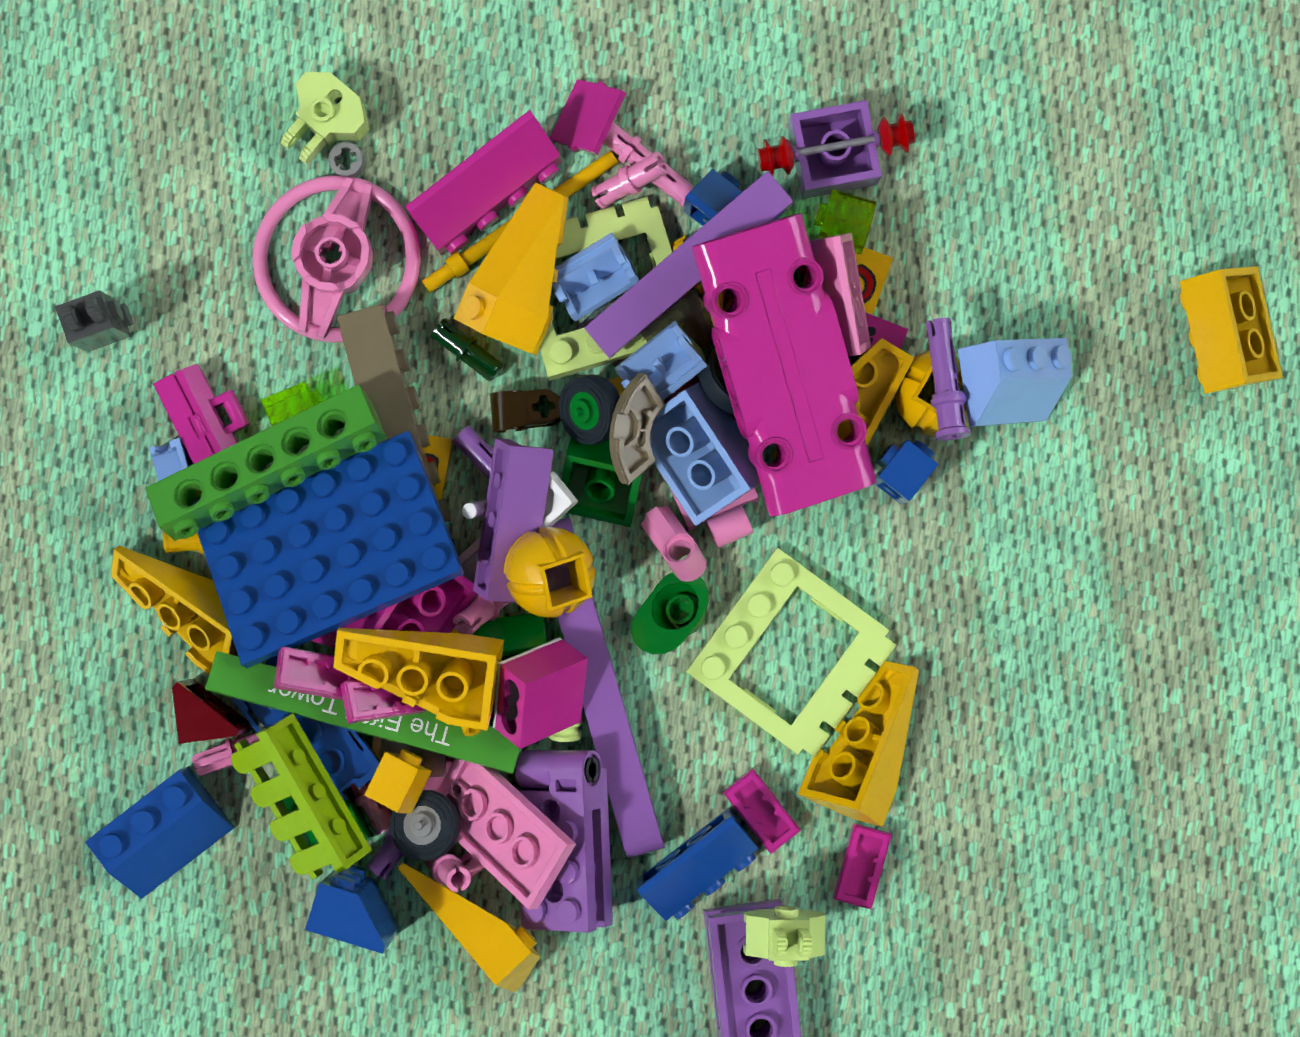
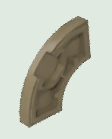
(632, 428)

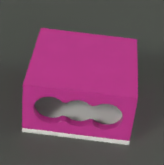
(539, 692)

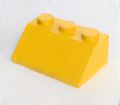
(1230, 329)

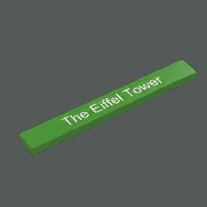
(415, 730)

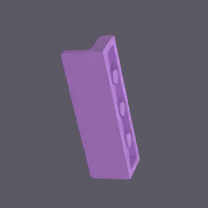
(512, 508)

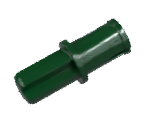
(466, 350)

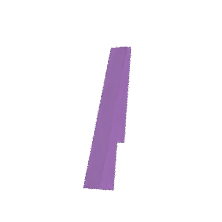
(679, 272)

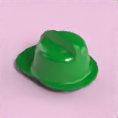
(670, 614)

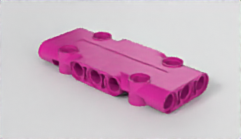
(785, 364)

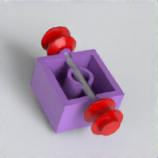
(835, 148)

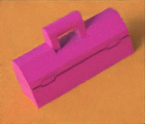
(194, 412)

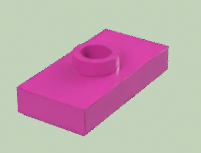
(309, 673)
(368, 704)
(761, 811)
(862, 866)

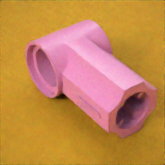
(674, 543)

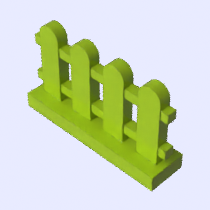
(314, 793)

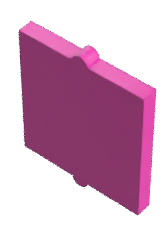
(587, 116)

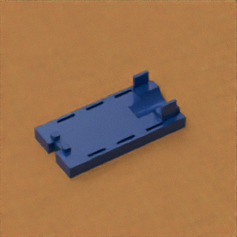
(334, 745)

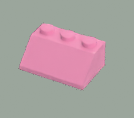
(843, 285)

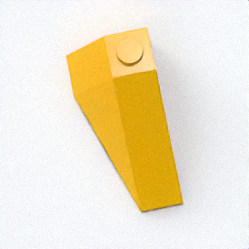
(515, 280)
(877, 380)
(182, 601)
(434, 670)
(865, 761)
(494, 944)

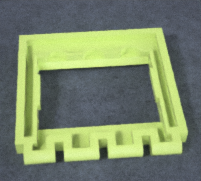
(577, 349)
(748, 622)

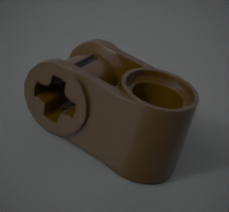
(519, 410)

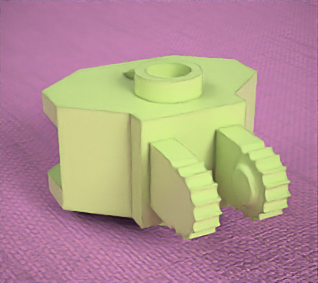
(327, 120)
(785, 934)

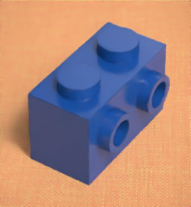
(904, 469)

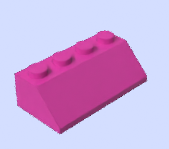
(485, 184)

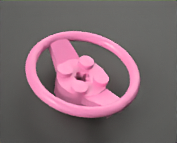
(339, 226)

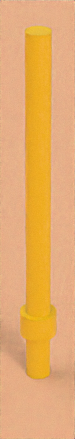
(458, 264)

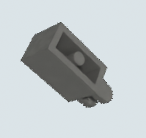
(94, 321)

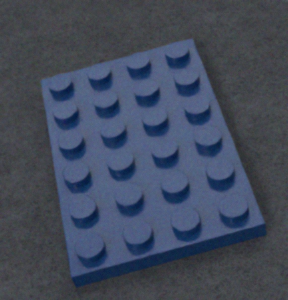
(330, 550)

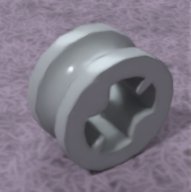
(337, 153)

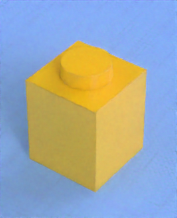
(398, 781)

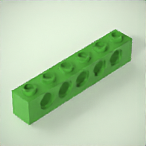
(245, 461)

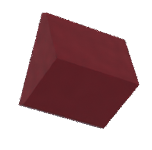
(203, 715)

